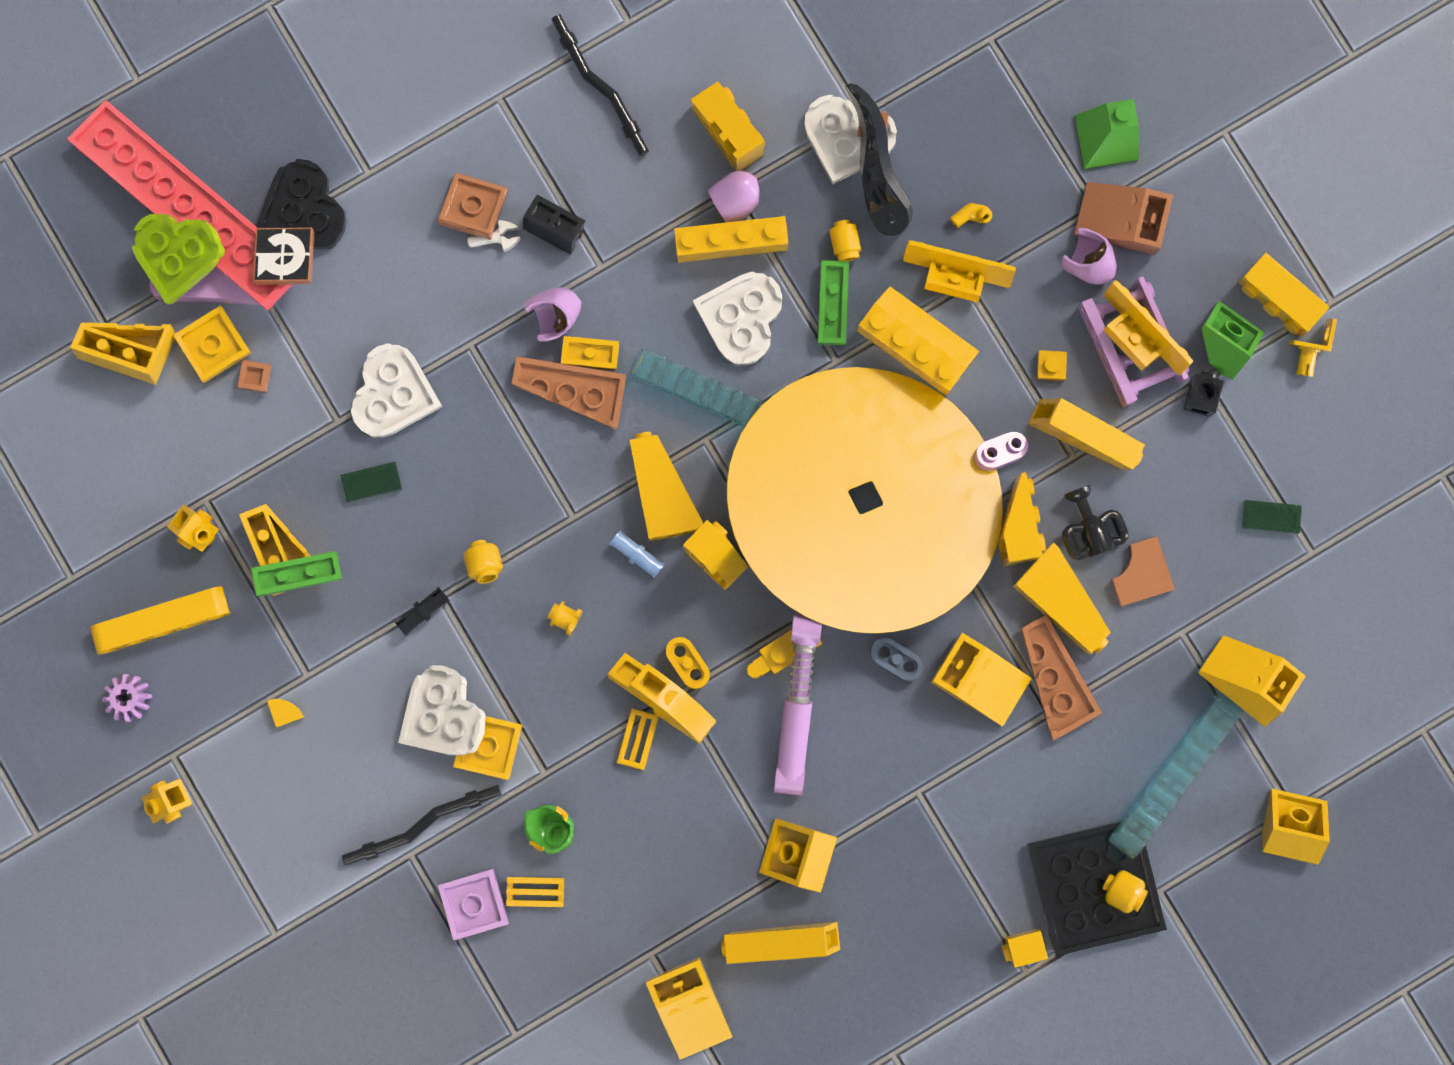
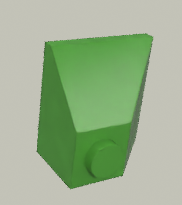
(1108, 134)
(1229, 340)

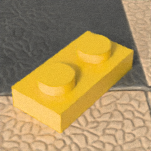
(590, 353)

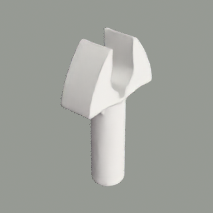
(498, 237)

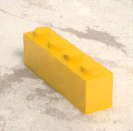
(731, 239)

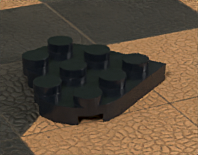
(302, 201)

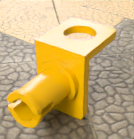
(1309, 351)

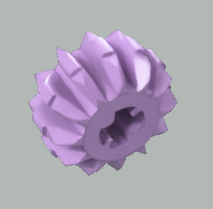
(131, 707)

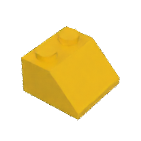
(1295, 827)
(797, 855)

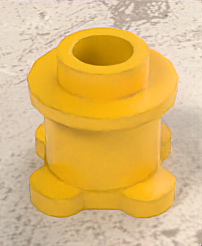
(564, 617)

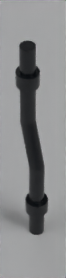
(569, 42)
(372, 850)

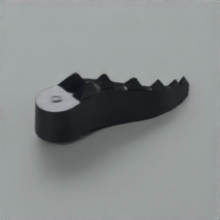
(883, 195)

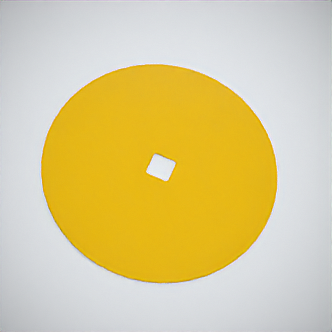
(804, 531)

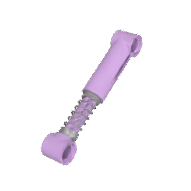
(797, 709)

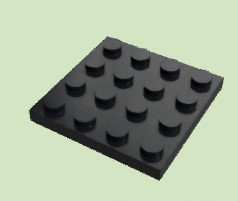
(1071, 883)

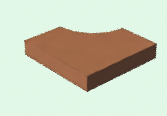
(1145, 574)

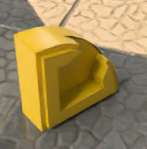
(284, 712)

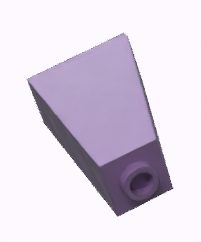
(212, 289)

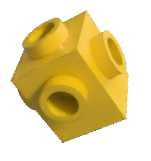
(193, 528)
(166, 801)

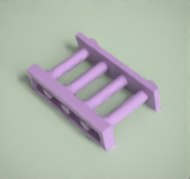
(1115, 363)

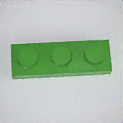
(833, 302)
(296, 574)

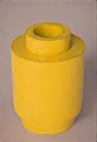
(845, 241)

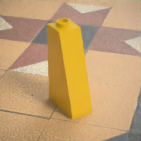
(1086, 433)
(663, 496)
(1059, 595)
(781, 943)

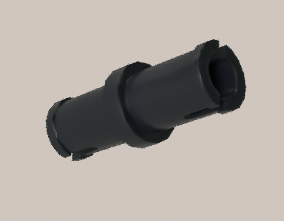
(422, 611)

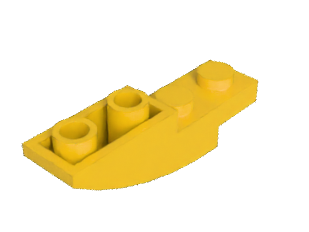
(663, 696)

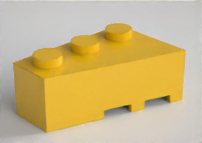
(728, 126)
(126, 349)
(270, 537)
(715, 554)

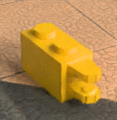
(774, 657)

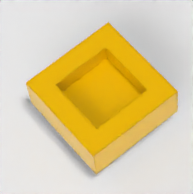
(1051, 365)

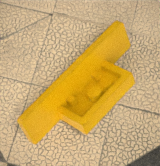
(957, 272)
(1140, 334)

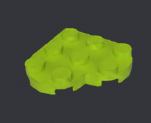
(176, 252)

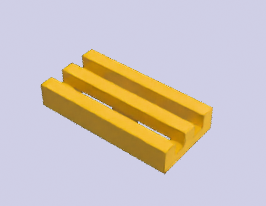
(631, 762)
(535, 903)

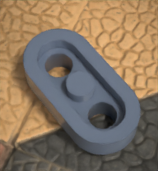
(896, 659)

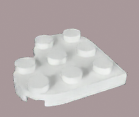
(832, 131)
(741, 315)
(393, 392)
(440, 715)

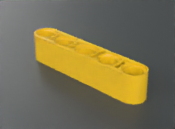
(159, 620)

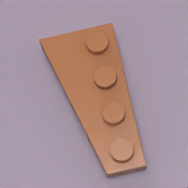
(579, 389)
(1060, 686)

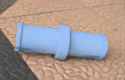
(637, 554)

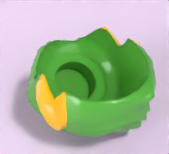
(548, 828)

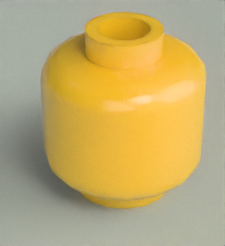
(483, 561)
(1125, 891)

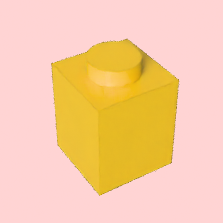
(1024, 948)

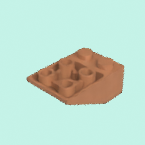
(1126, 215)

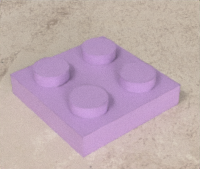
(473, 904)

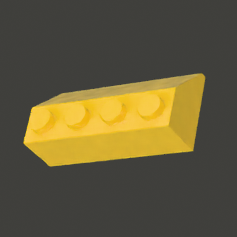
(917, 340)

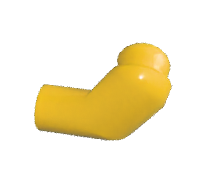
(971, 212)

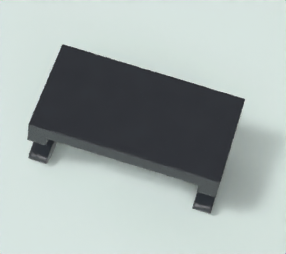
(553, 224)

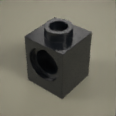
(1195, 403)

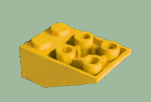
(1019, 532)
(1252, 678)
(980, 679)
(688, 1008)

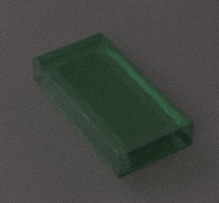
(371, 482)
(1271, 516)

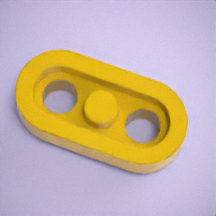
(687, 663)

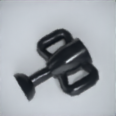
(1092, 528)

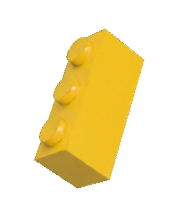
(1283, 295)

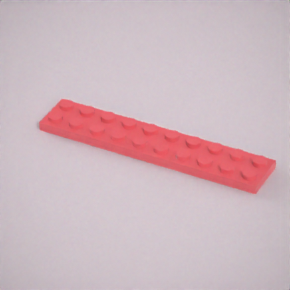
(171, 189)

